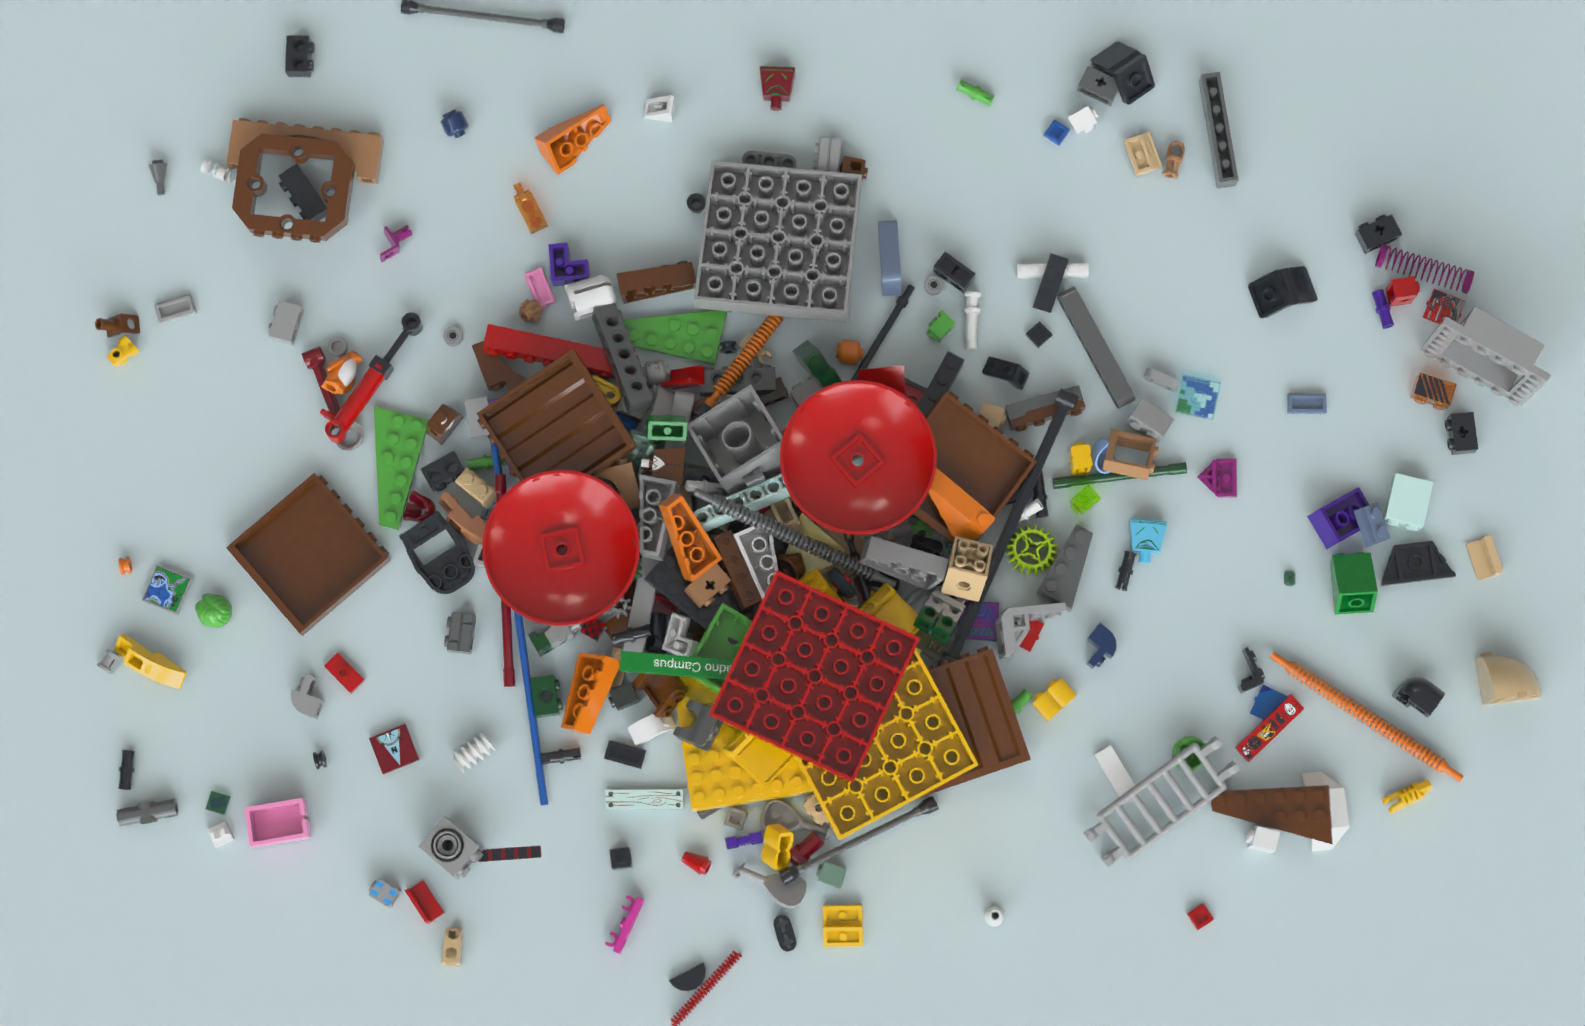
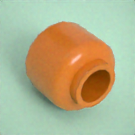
(849, 352)

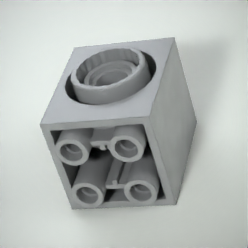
(460, 857)

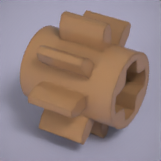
(530, 311)

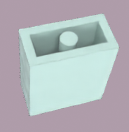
(1407, 502)

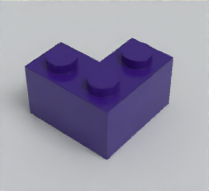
(562, 269)

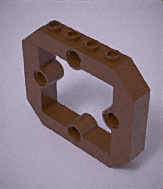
(249, 173)

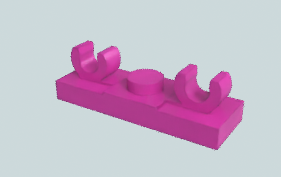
(626, 924)

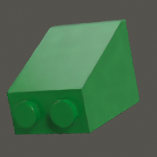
(1353, 583)

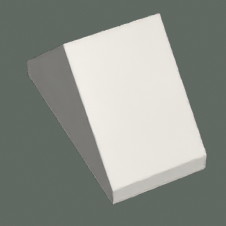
(660, 108)

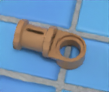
(1173, 159)

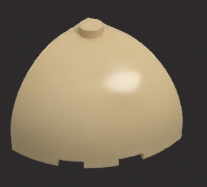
(1505, 679)

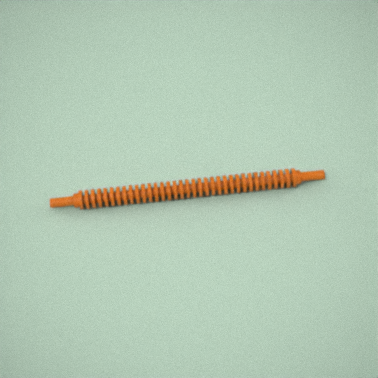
(1441, 765)

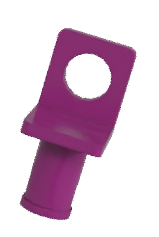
(394, 239)

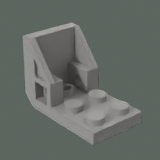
(1011, 635)

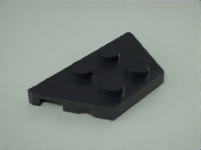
(1415, 564)

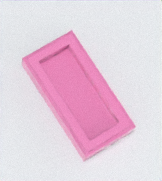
(540, 287)

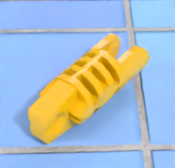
(1407, 795)

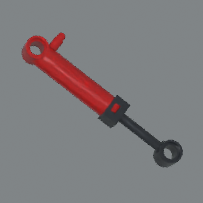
(378, 371)

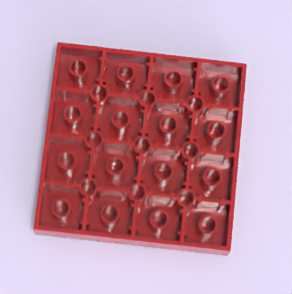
(814, 676)

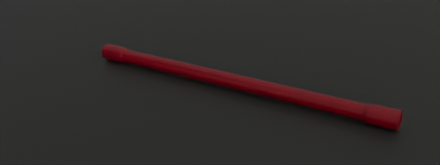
(508, 671)

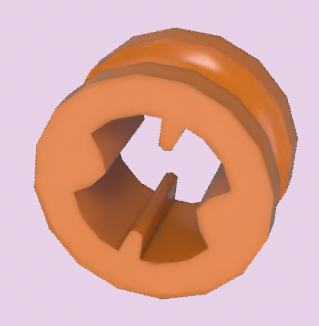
(125, 565)

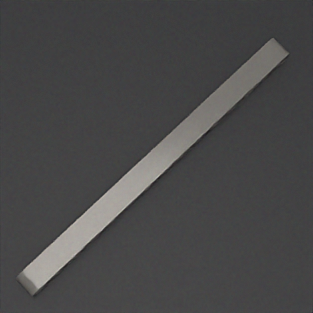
(644, 592)

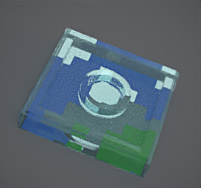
(1198, 397)

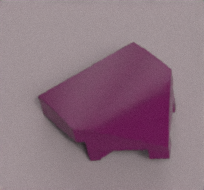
(1221, 477)

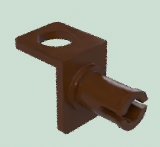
(118, 324)

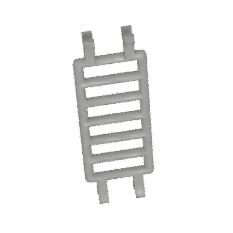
(1219, 777)

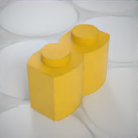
(1053, 699)
(777, 845)

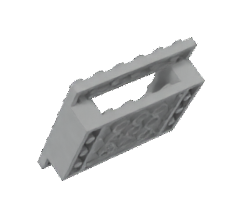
(1489, 354)

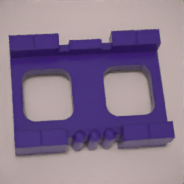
(734, 842)

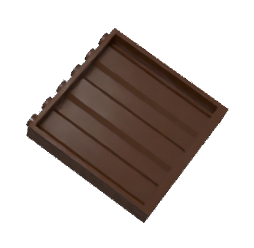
(557, 423)
(982, 711)

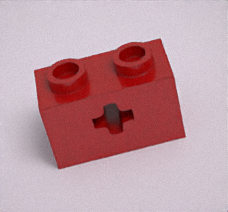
(1402, 291)

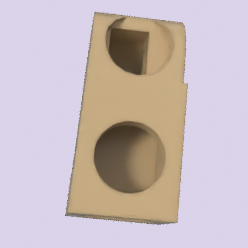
(452, 947)

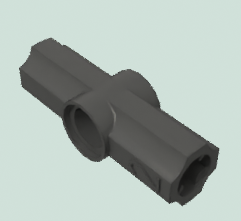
(147, 812)

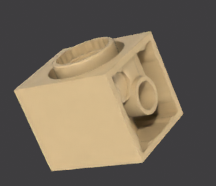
(967, 569)

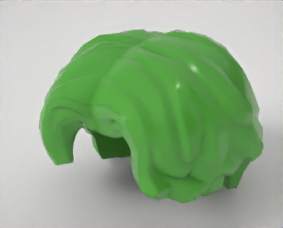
(213, 610)
(1192, 760)

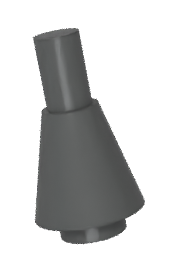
(158, 172)

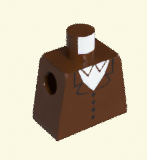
(443, 423)
(666, 464)

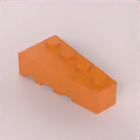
(690, 542)
(588, 691)

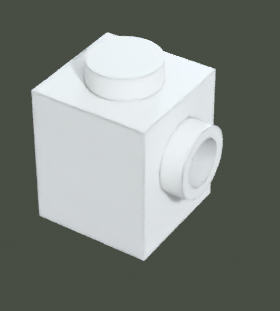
(1084, 120)

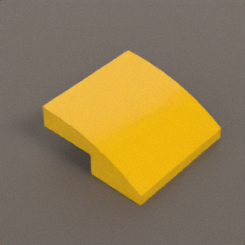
(842, 925)

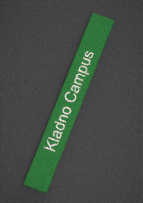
(674, 665)

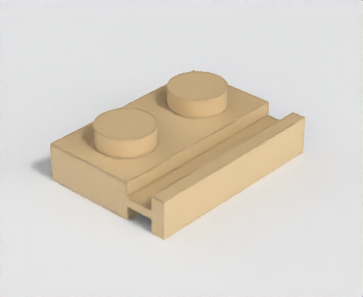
(1142, 153)

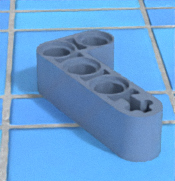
(889, 258)

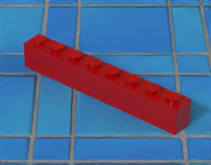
(543, 349)

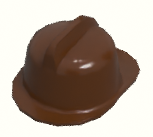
(791, 565)

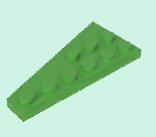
(680, 335)
(398, 450)

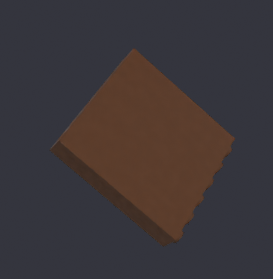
(973, 458)
(309, 553)

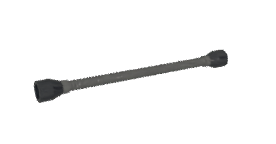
(554, 24)
(790, 873)

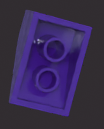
(1337, 519)

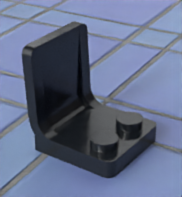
(1128, 69)
(1281, 290)

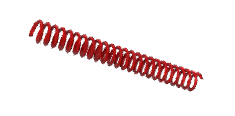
(698, 997)

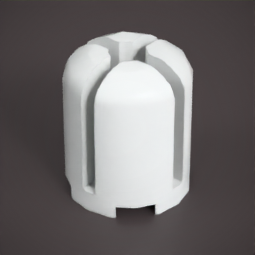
(588, 294)

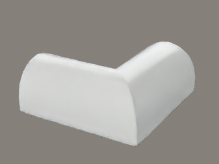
(675, 638)

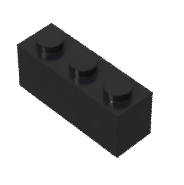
(302, 194)

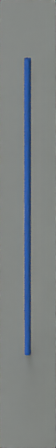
(526, 676)

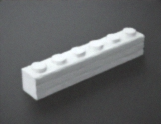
(1073, 270)

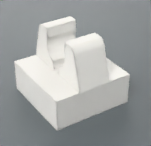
(220, 834)

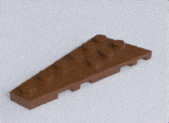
(1288, 809)

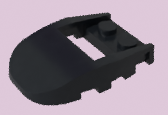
(448, 570)

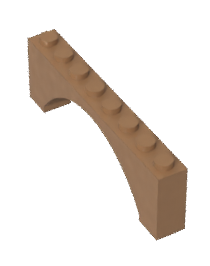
(362, 149)

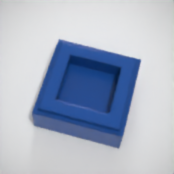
(1056, 132)

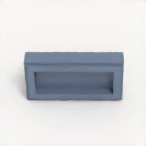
(1306, 404)

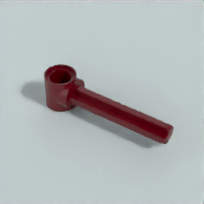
(315, 360)

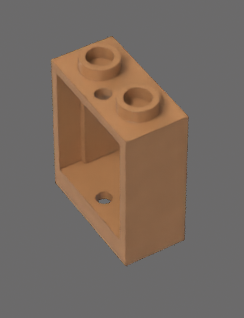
(1135, 442)

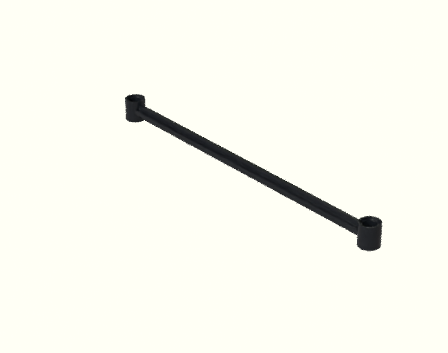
(1065, 401)

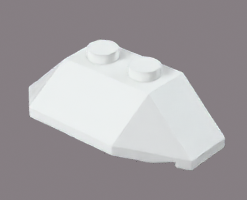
(1339, 811)

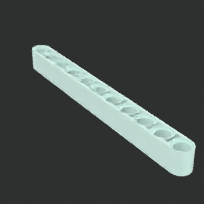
(745, 498)

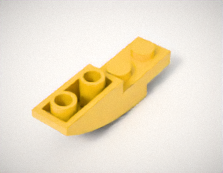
(148, 664)

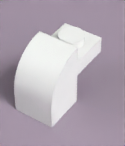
(650, 727)

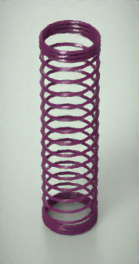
(1382, 254)

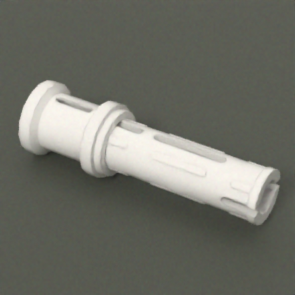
(972, 311)

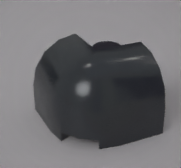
(1419, 694)

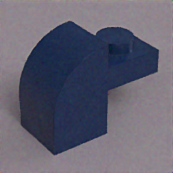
(1105, 642)

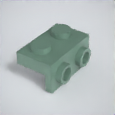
(645, 448)

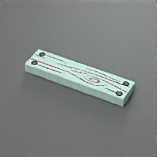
(644, 799)

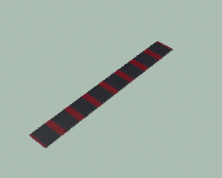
(511, 853)

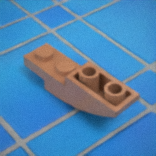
(461, 519)

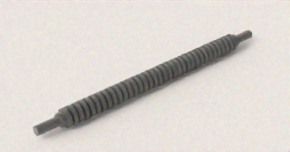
(793, 537)

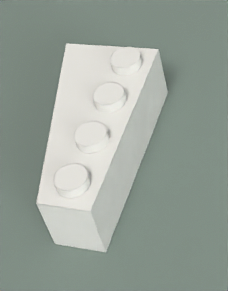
(759, 556)

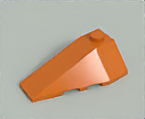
(567, 140)
(958, 509)

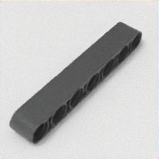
(1096, 347)

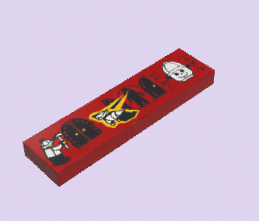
(1269, 728)

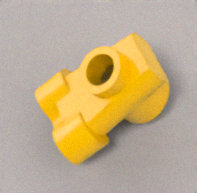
(125, 348)

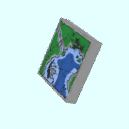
(167, 589)

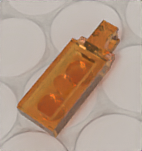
(529, 209)

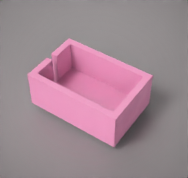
(278, 822)

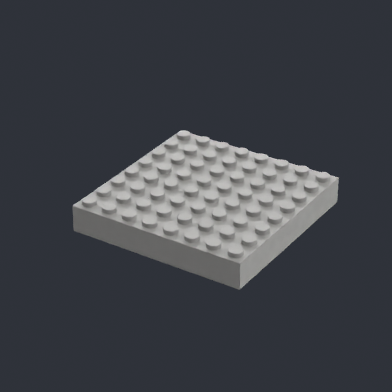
(778, 241)

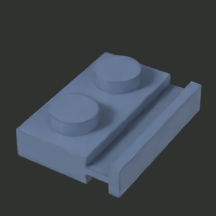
(1372, 524)

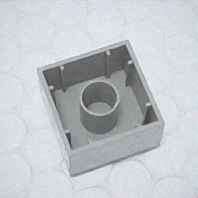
(738, 439)

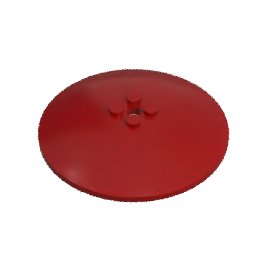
(863, 422)
(552, 512)

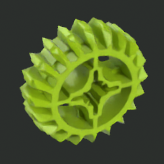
(1035, 557)

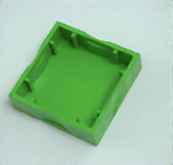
(715, 642)

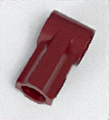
(802, 852)

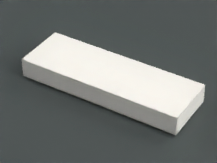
(1115, 771)

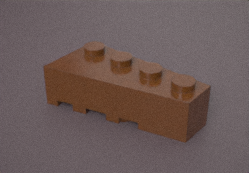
(656, 281)

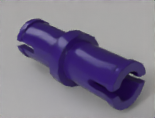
(1383, 309)

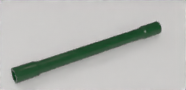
(1067, 481)

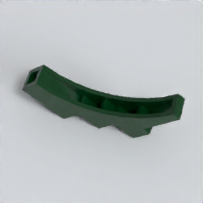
(816, 365)

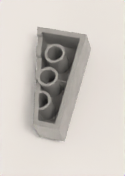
(652, 525)
(904, 562)

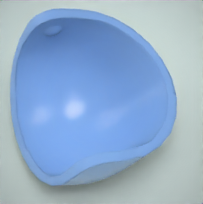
(1098, 454)

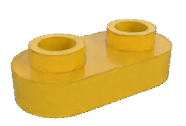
(607, 387)

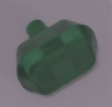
(1289, 578)

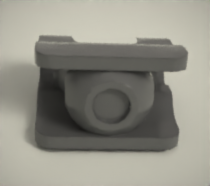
(704, 730)

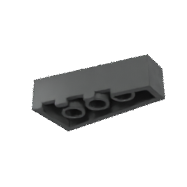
(1065, 573)

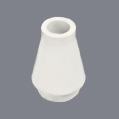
(994, 922)

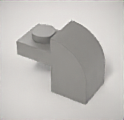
(303, 701)

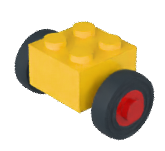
(840, 581)

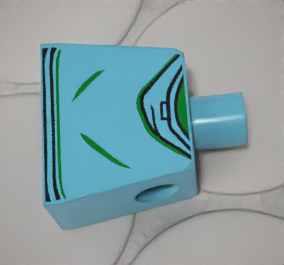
(1146, 537)

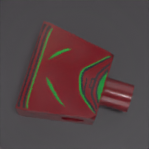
(777, 85)

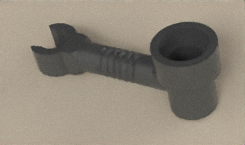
(754, 478)

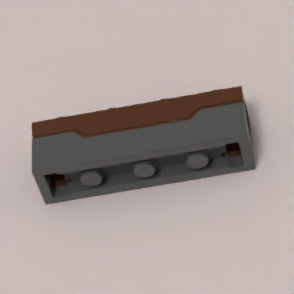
(1039, 409)

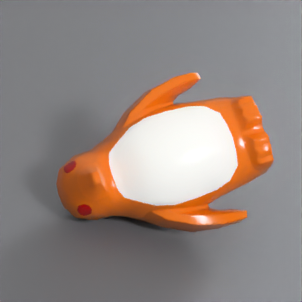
(342, 373)

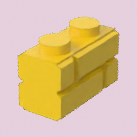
(1080, 459)

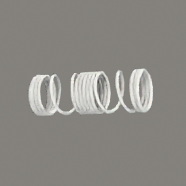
(222, 172)

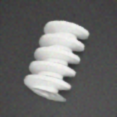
(472, 752)

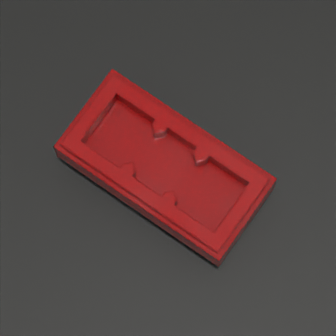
(344, 673)

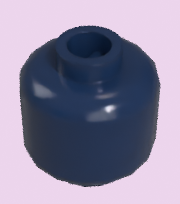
(454, 123)

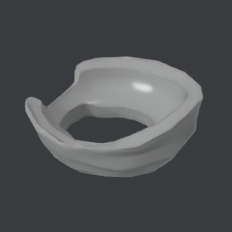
(360, 436)

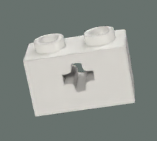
(1262, 839)

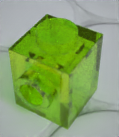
(1084, 500)

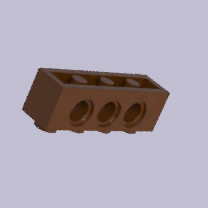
(737, 570)

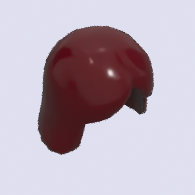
(415, 505)

